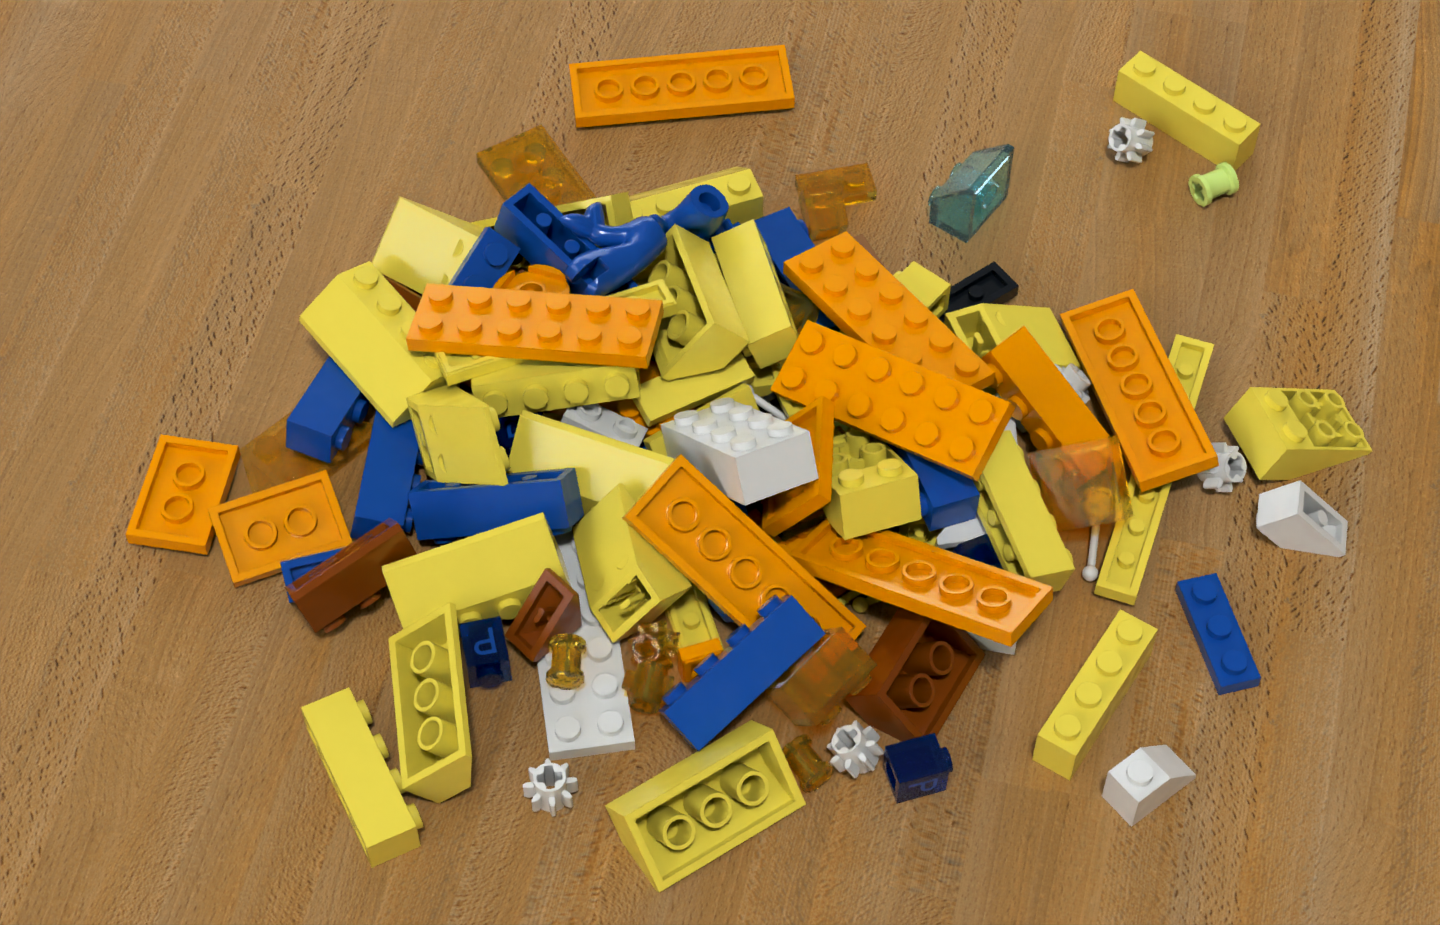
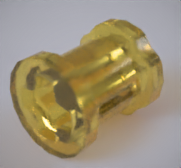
(566, 661)
(807, 763)

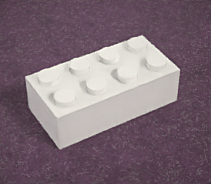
(742, 449)

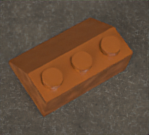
(349, 576)
(916, 676)

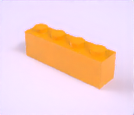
(1040, 393)

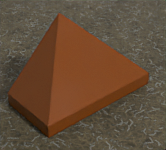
(548, 611)

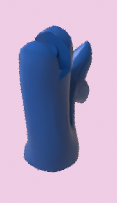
(698, 212)
(624, 252)

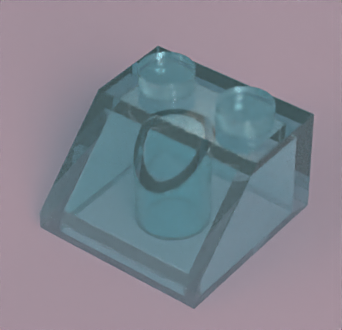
(972, 192)

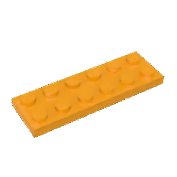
(681, 86)
(880, 310)
(536, 325)
(1138, 391)
(895, 399)
(727, 550)
(926, 581)

